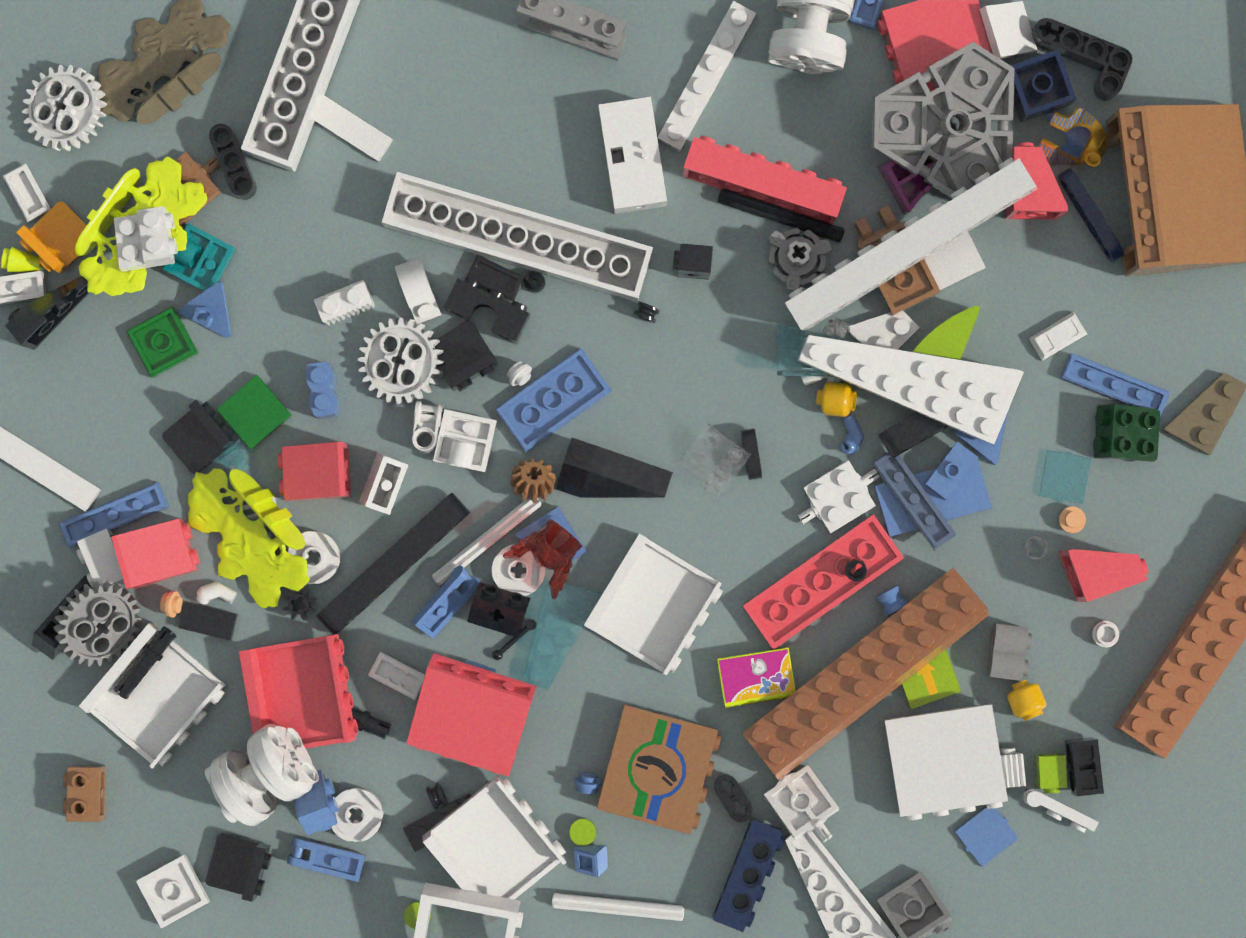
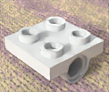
(465, 440)

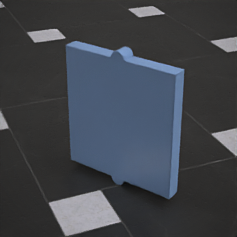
(986, 835)

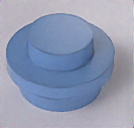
(588, 783)

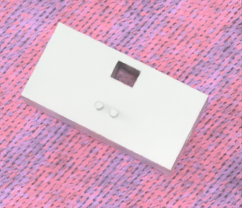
(632, 155)

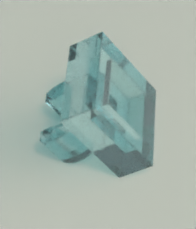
(235, 456)

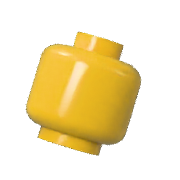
(837, 399)
(1026, 700)

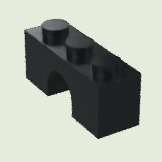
(467, 298)

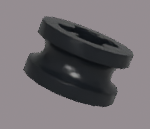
(646, 312)
(436, 795)

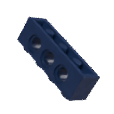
(725, 910)

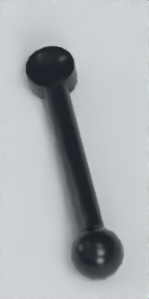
(498, 654)

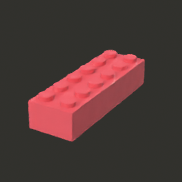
(763, 180)

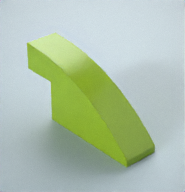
(950, 337)

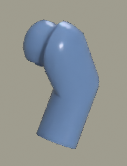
(854, 436)

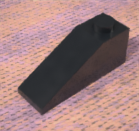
(45, 634)

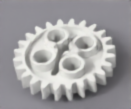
(44, 99)
(378, 353)

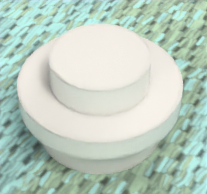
(519, 374)
(1105, 634)

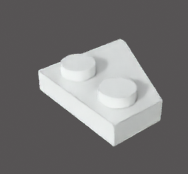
(885, 330)

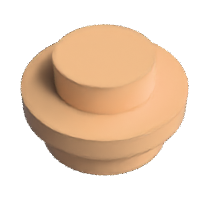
(1072, 519)
(171, 604)

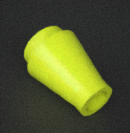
(19, 261)

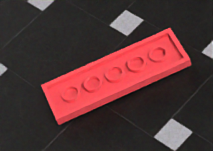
(821, 582)

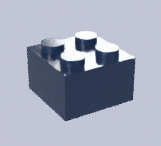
(1041, 85)

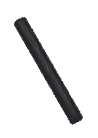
(780, 215)

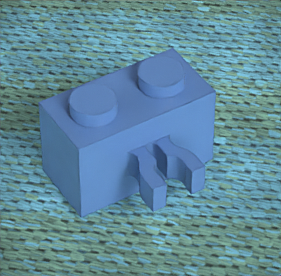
(318, 806)

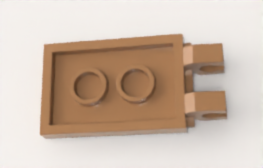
(910, 285)

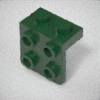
(1126, 433)

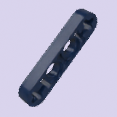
(1090, 215)

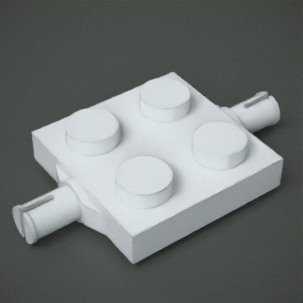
(838, 496)
(802, 803)

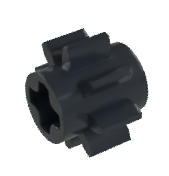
(306, 601)

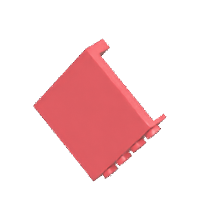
(928, 32)
(301, 689)
(470, 714)

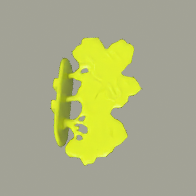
(166, 191)
(244, 542)

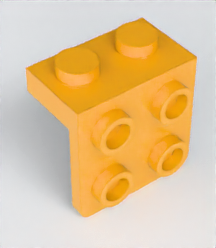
(54, 237)

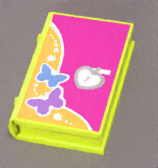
(756, 677)

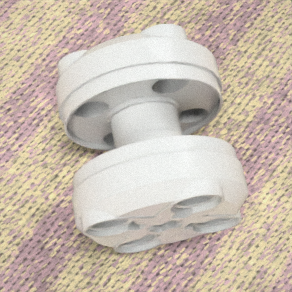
(808, 44)
(251, 780)

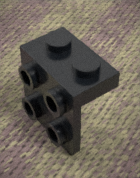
(464, 356)
(198, 437)
(238, 866)

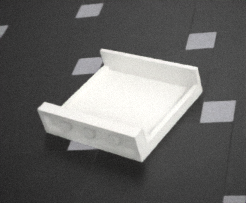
(654, 605)
(161, 705)
(946, 761)
(494, 843)

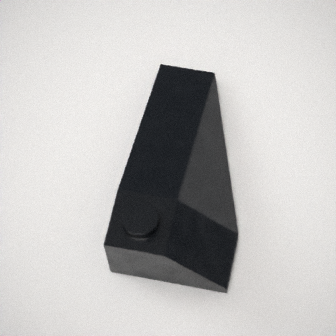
(40, 317)
(602, 473)

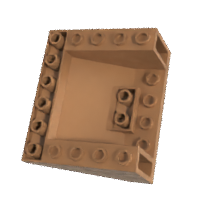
(1182, 186)

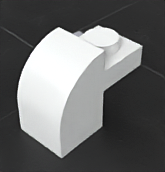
(417, 290)

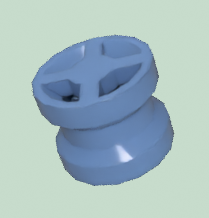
(891, 600)

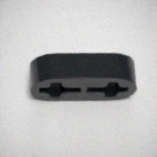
(750, 445)
(727, 801)

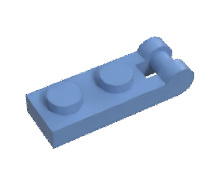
(446, 602)
(327, 859)

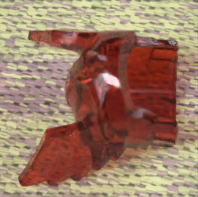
(552, 549)

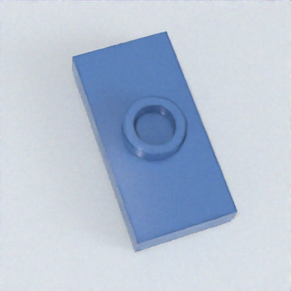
(951, 470)

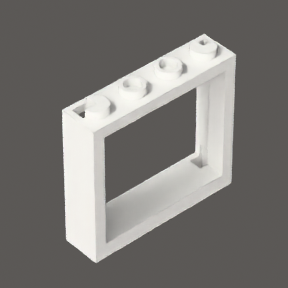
(466, 901)

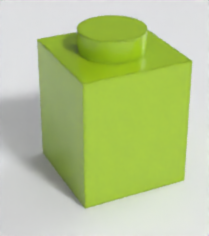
(1050, 772)

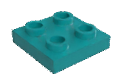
(202, 260)

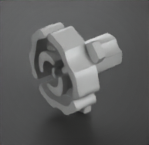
(797, 267)

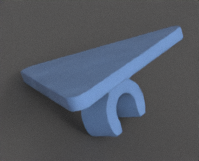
(209, 310)

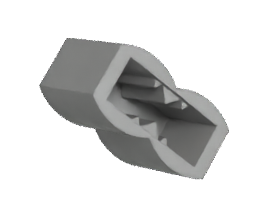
(1008, 652)

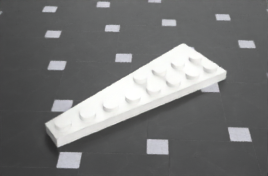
(948, 390)
(834, 895)

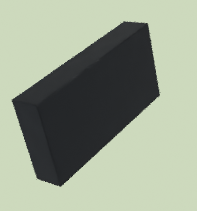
(495, 277)
(208, 621)

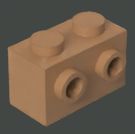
(84, 793)

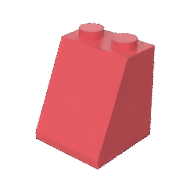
(1047, 200)
(315, 471)
(155, 553)
(1101, 573)

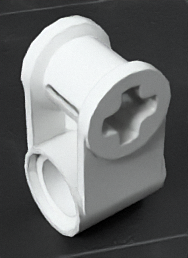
(427, 424)

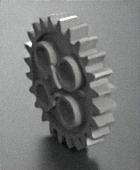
(83, 610)

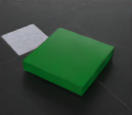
(162, 342)
(254, 412)

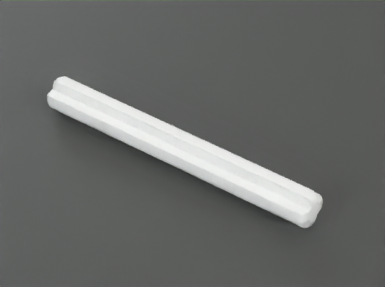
(486, 539)
(618, 906)

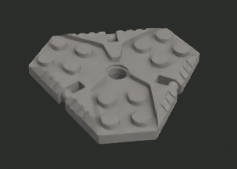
(915, 122)

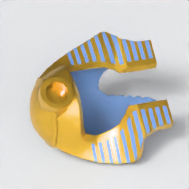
(1085, 139)

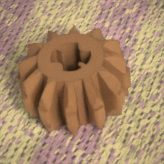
(532, 480)

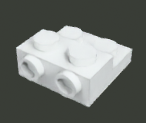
(145, 239)

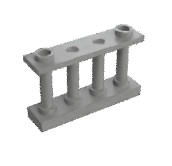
(574, 25)

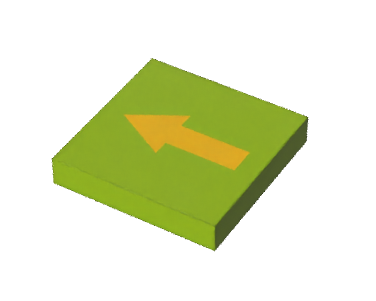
(931, 682)

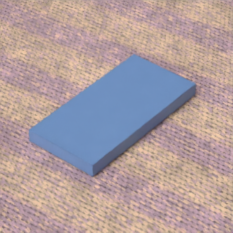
(553, 400)
(967, 498)

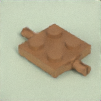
(198, 174)

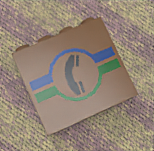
(658, 769)

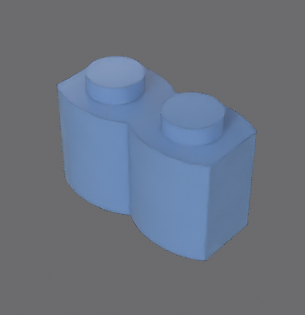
(322, 382)

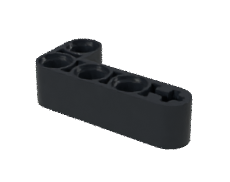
(1080, 54)

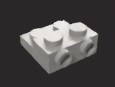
(915, 909)

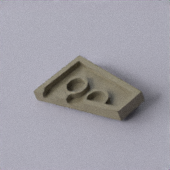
(1207, 416)

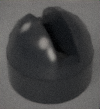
(531, 287)
(859, 574)

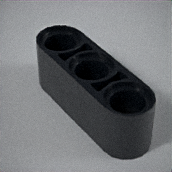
(224, 152)
(909, 433)

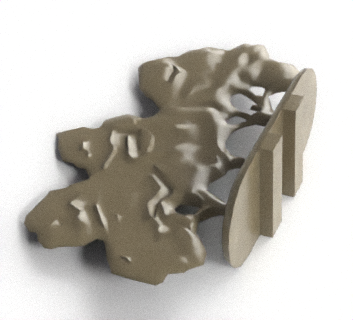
(161, 53)

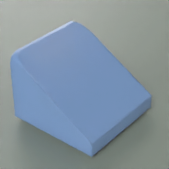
(591, 859)

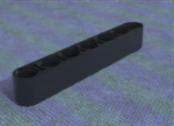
(393, 564)

